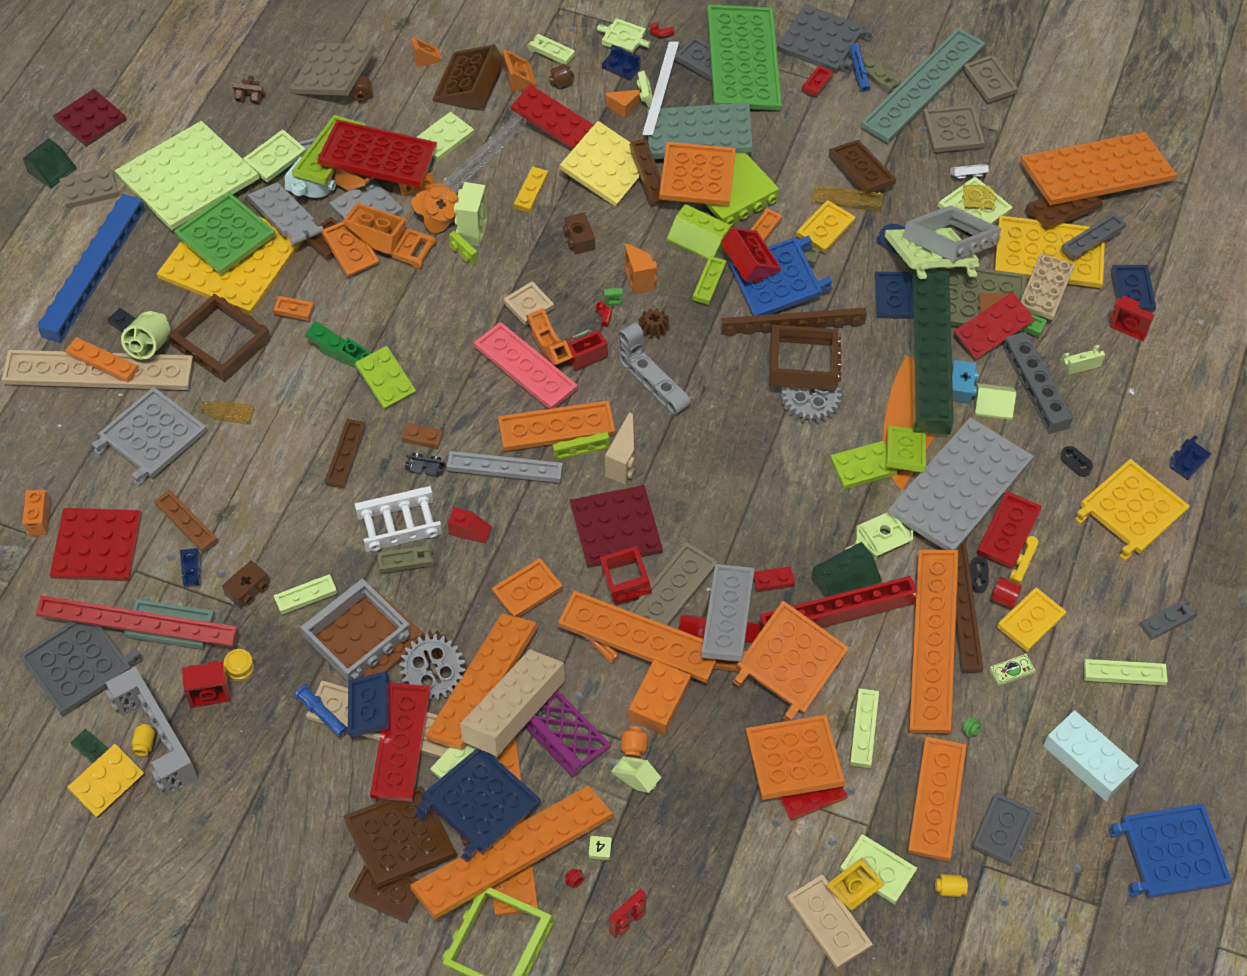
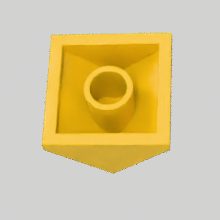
(856, 883)

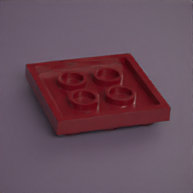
(89, 117)

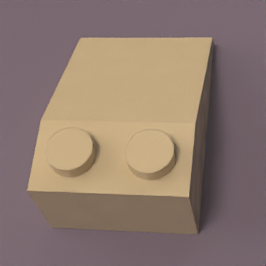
(620, 455)

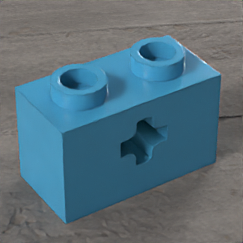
(963, 377)

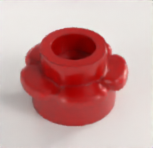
(574, 878)

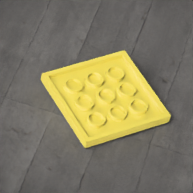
(603, 164)

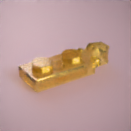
(228, 411)

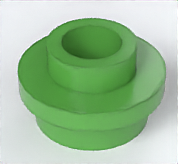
(972, 727)

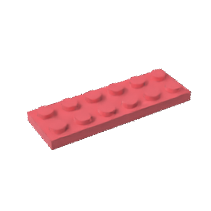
(525, 366)

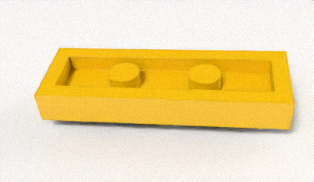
(531, 189)

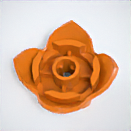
(426, 202)

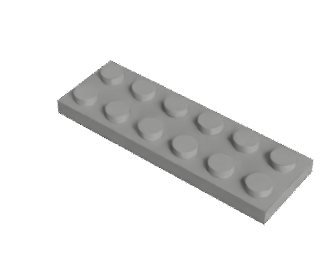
(728, 613)

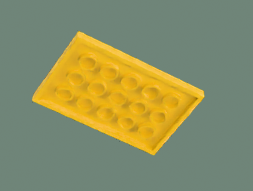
(1025, 239)

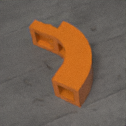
(547, 341)

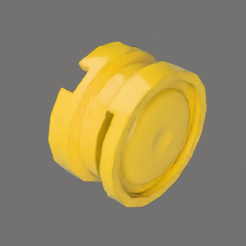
(239, 665)

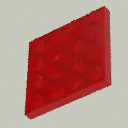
(96, 544)

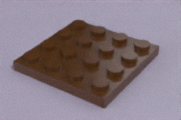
(396, 840)

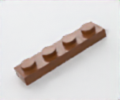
(186, 521)

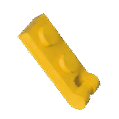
(1024, 560)

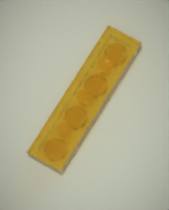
(847, 197)

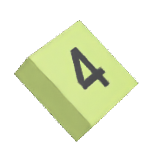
(600, 847)

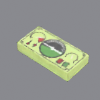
(1012, 670)

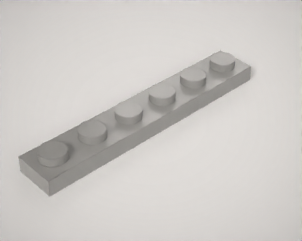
(504, 466)

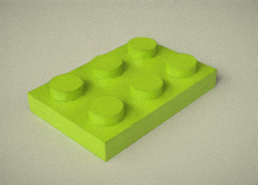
(385, 377)
(906, 449)
(862, 465)

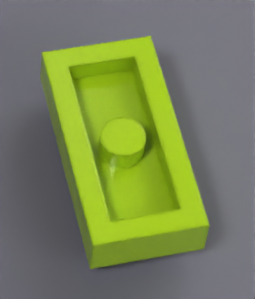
(466, 251)

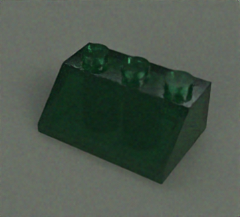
(846, 571)

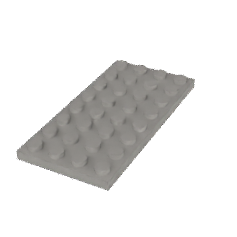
(960, 485)

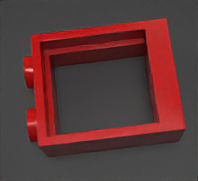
(622, 591)

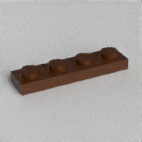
(647, 170)
(345, 453)

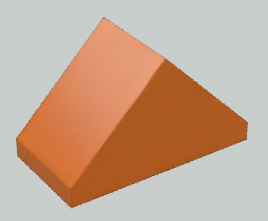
(424, 53)
(623, 101)

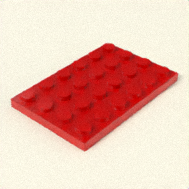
(377, 153)

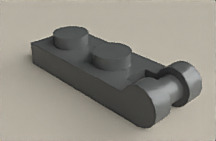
(1168, 619)

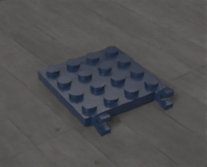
(479, 801)

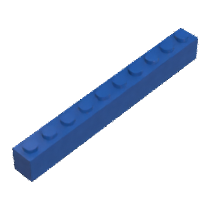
(90, 268)

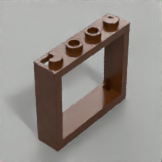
(240, 358)
(805, 378)

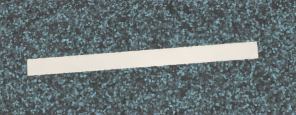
(660, 88)

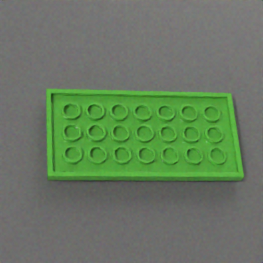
(743, 56)

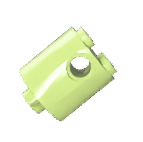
(145, 335)

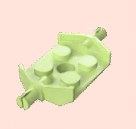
(879, 543)

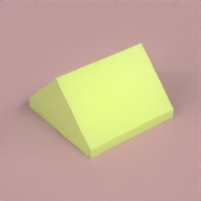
(995, 401)

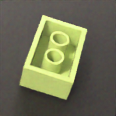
(471, 213)

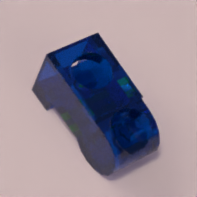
(191, 567)

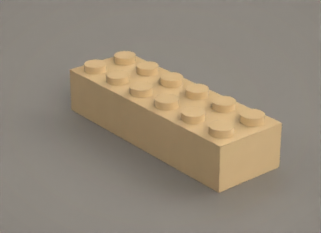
(512, 702)

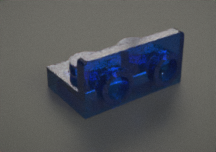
(622, 63)
(1189, 458)

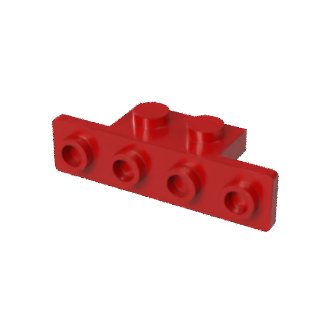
(696, 626)

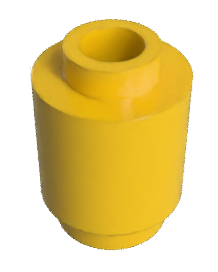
(142, 740)
(951, 885)

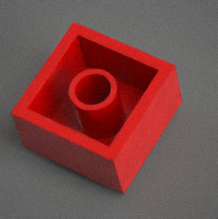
(206, 684)

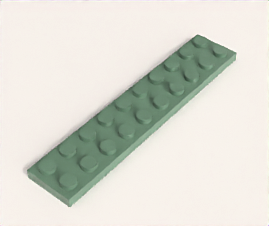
(922, 85)

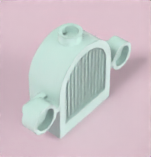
(305, 187)

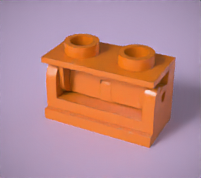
(36, 512)

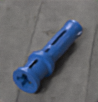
(314, 704)

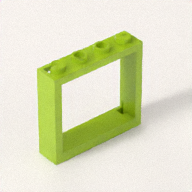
(469, 918)

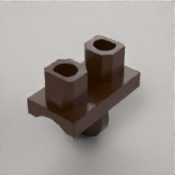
(250, 88)

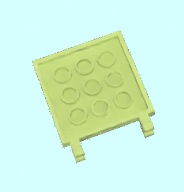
(922, 258)

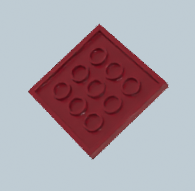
(615, 522)

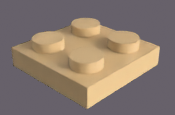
(526, 301)

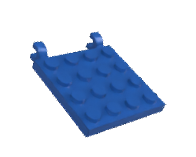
(789, 286)
(1173, 851)

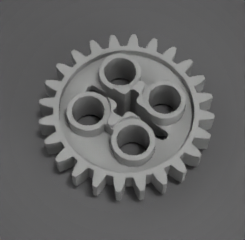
(806, 408)
(450, 658)

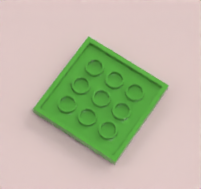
(224, 233)

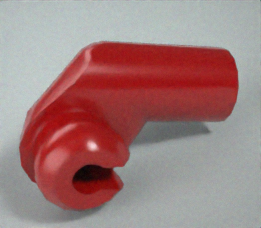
(605, 312)

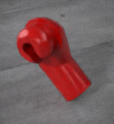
(655, 30)

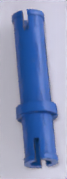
(863, 83)

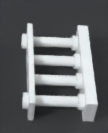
(392, 503)

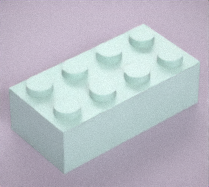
(1090, 755)

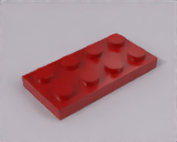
(993, 326)
(1009, 529)

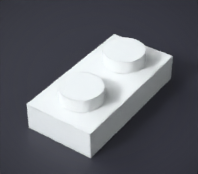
(962, 171)

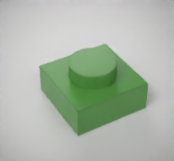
(613, 296)
(1036, 327)

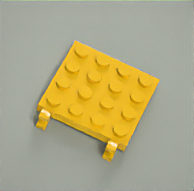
(1133, 507)

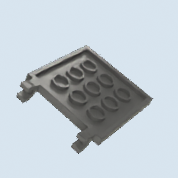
(823, 39)
(76, 664)

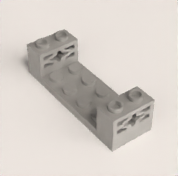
(129, 693)

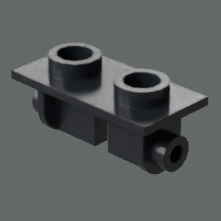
(432, 464)

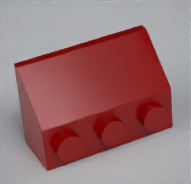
(750, 254)

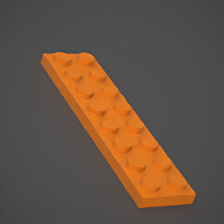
(636, 635)
(488, 667)

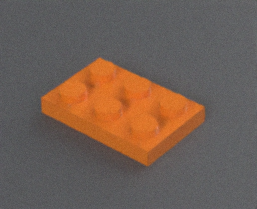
(349, 249)
(527, 588)

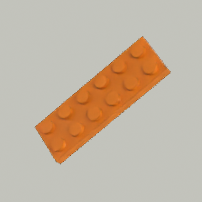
(555, 425)
(937, 799)

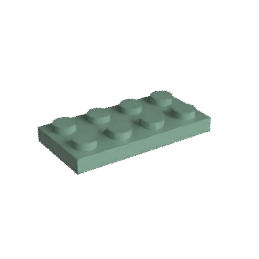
(171, 610)

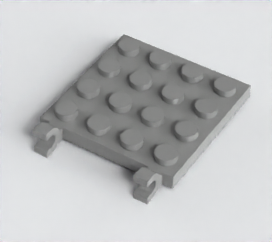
(150, 434)

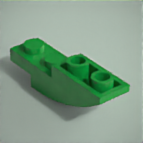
(335, 346)

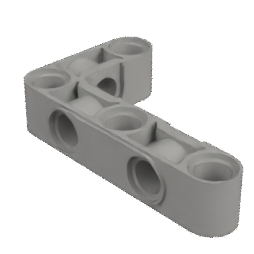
(647, 372)

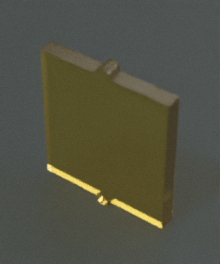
(979, 197)

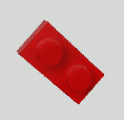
(817, 81)
(773, 579)

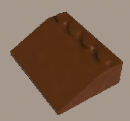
(469, 77)

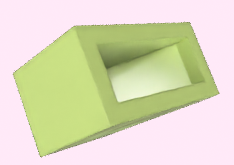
(636, 773)

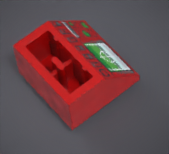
(587, 348)

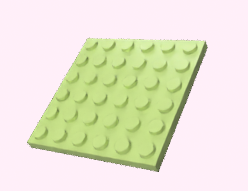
(186, 174)

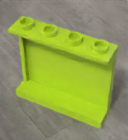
(749, 192)

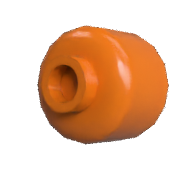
(634, 742)

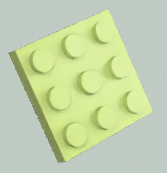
(991, 216)

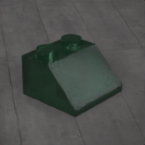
(49, 163)

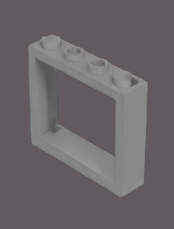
(921, 233)
(339, 607)

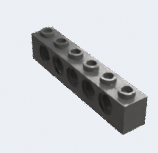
(1037, 383)

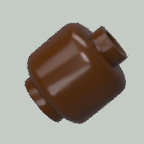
(561, 75)
(362, 89)

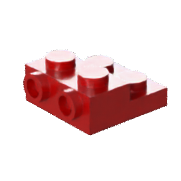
(1130, 318)

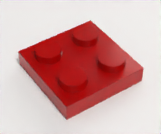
(631, 910)

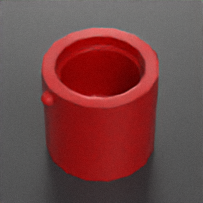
(1006, 592)

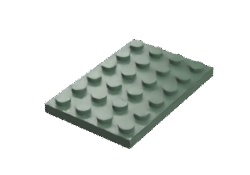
(703, 125)

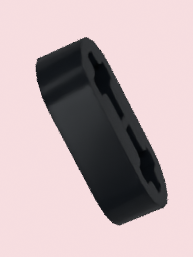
(1077, 461)
(983, 574)

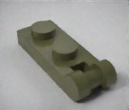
(880, 75)
(405, 559)

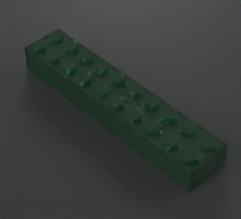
(931, 353)

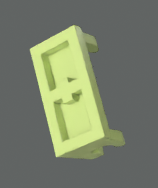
(1082, 361)

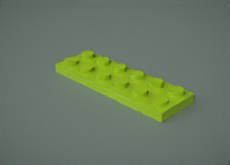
(307, 166)

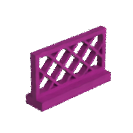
(555, 746)

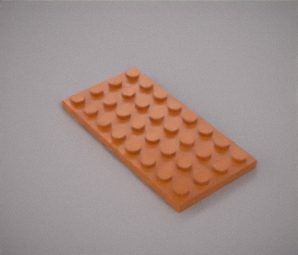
(1098, 168)

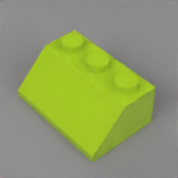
(698, 232)

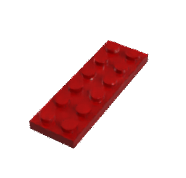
(551, 116)
(401, 743)

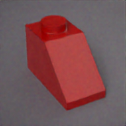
(468, 526)

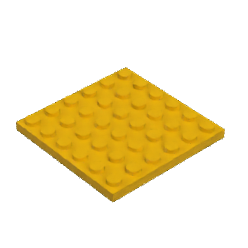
(240, 285)

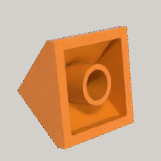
(517, 71)

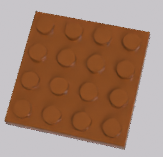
(362, 630)

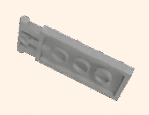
(284, 213)

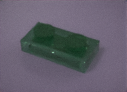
(89, 746)

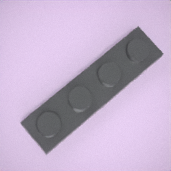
(1093, 236)

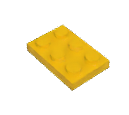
(826, 226)
(1031, 619)
(105, 780)

